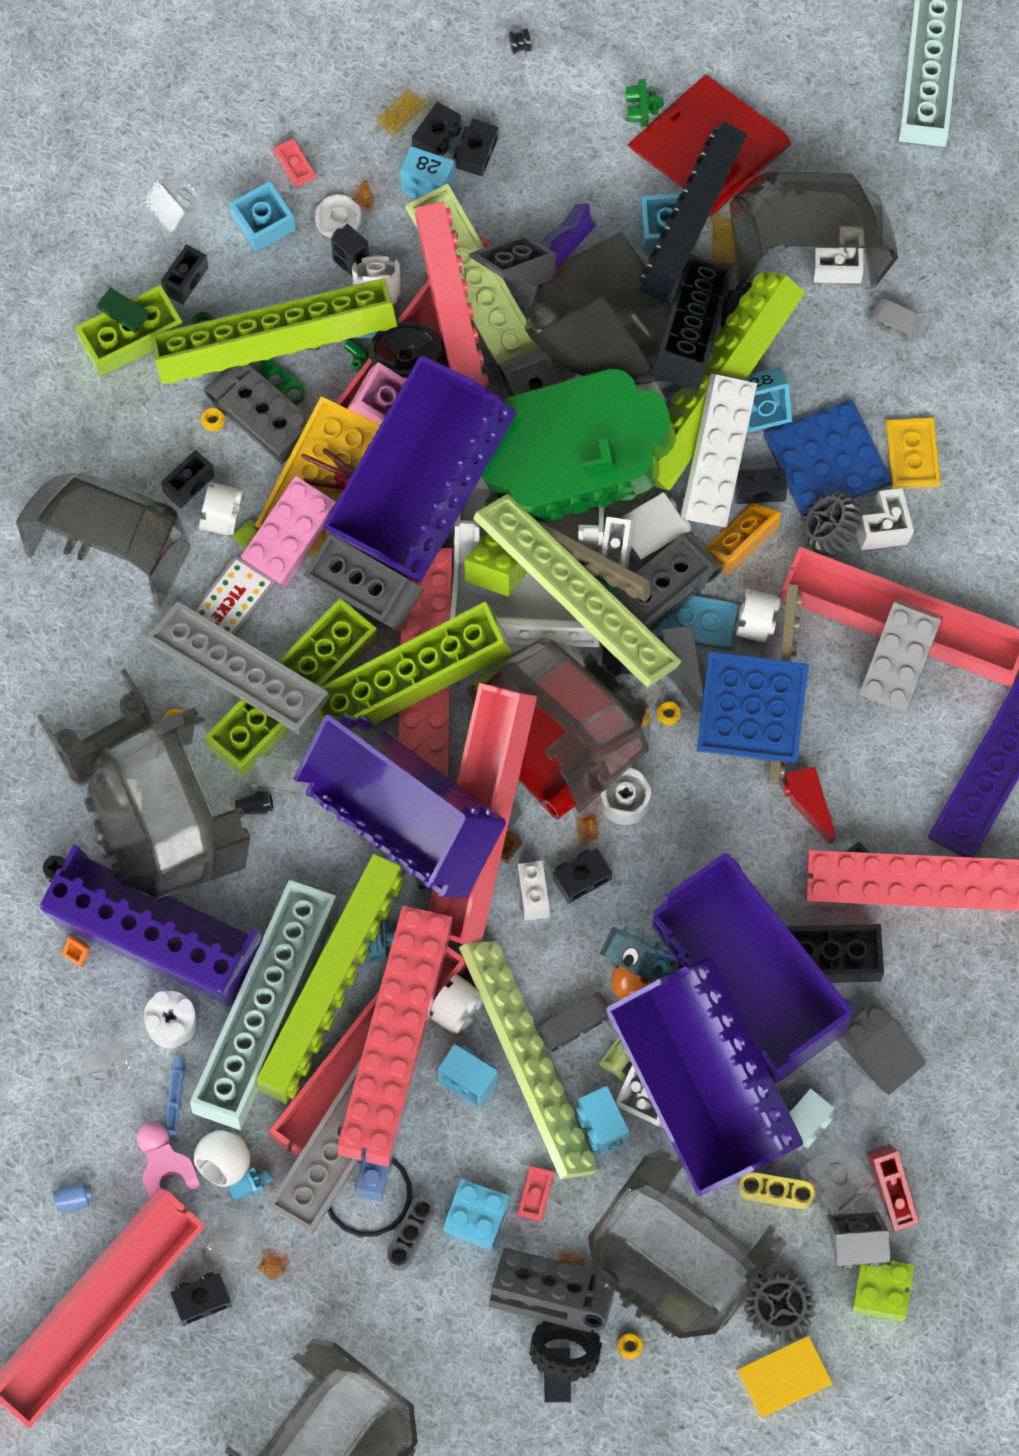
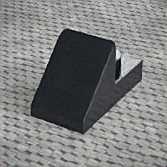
(554, 1389)

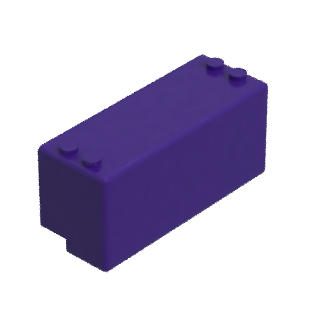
(420, 468)
(400, 803)
(102, 910)
(768, 973)
(704, 1076)

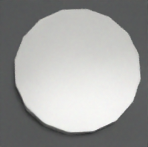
(348, 212)

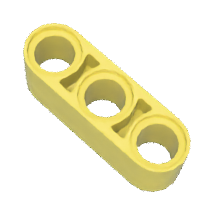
(789, 1187)

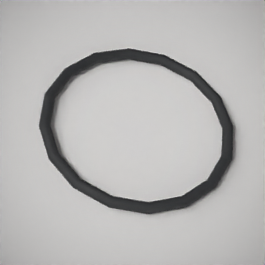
(394, 1224)

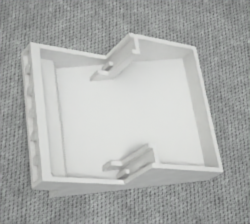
(530, 608)

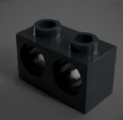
(348, 247)

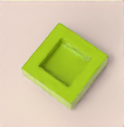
(245, 534)

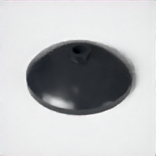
(403, 346)

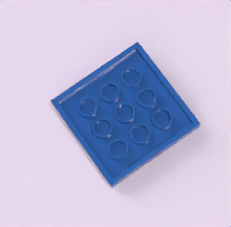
(827, 455)
(752, 707)

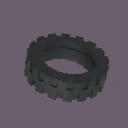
(564, 1367)

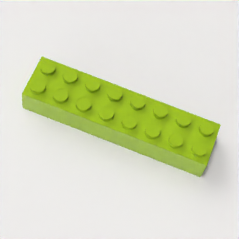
(318, 656)
(419, 667)

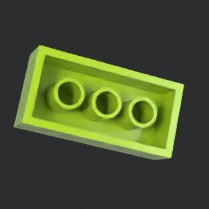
(114, 345)

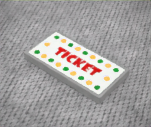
(235, 596)

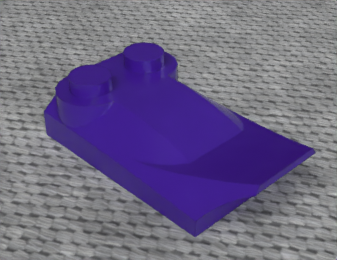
(570, 233)

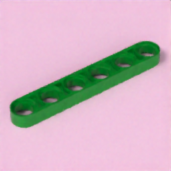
(268, 370)

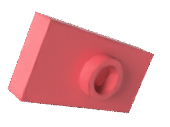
(294, 163)
(535, 1193)

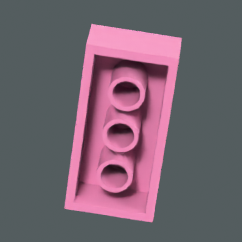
(377, 393)
(289, 532)

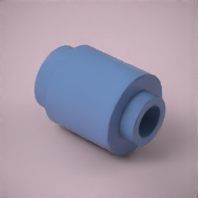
(72, 1197)

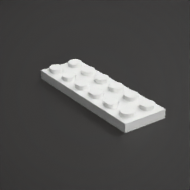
(718, 450)

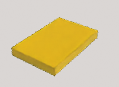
(913, 453)
(784, 1377)

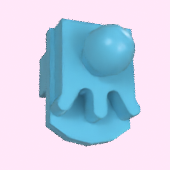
(250, 1184)

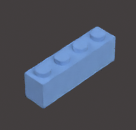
(374, 1177)

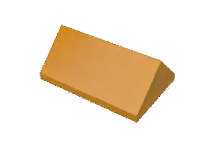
(744, 535)

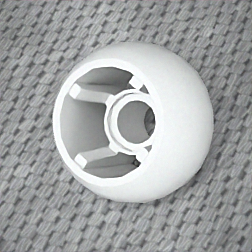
(222, 1158)

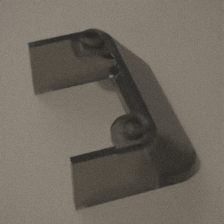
(81, 757)

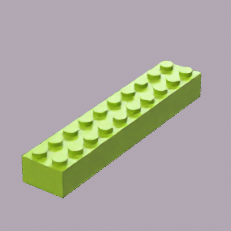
(273, 331)
(732, 355)
(330, 980)

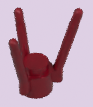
(341, 474)

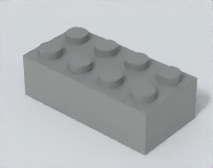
(901, 655)

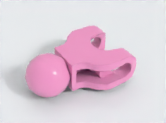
(162, 1160)

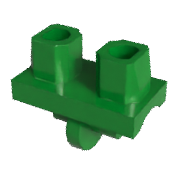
(638, 93)

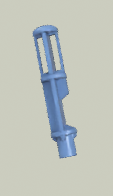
(174, 1097)

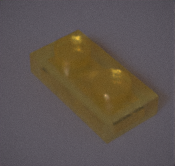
(400, 113)
(723, 243)

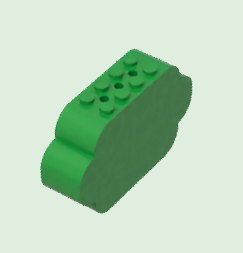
(552, 425)

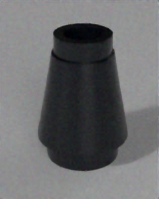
(256, 803)

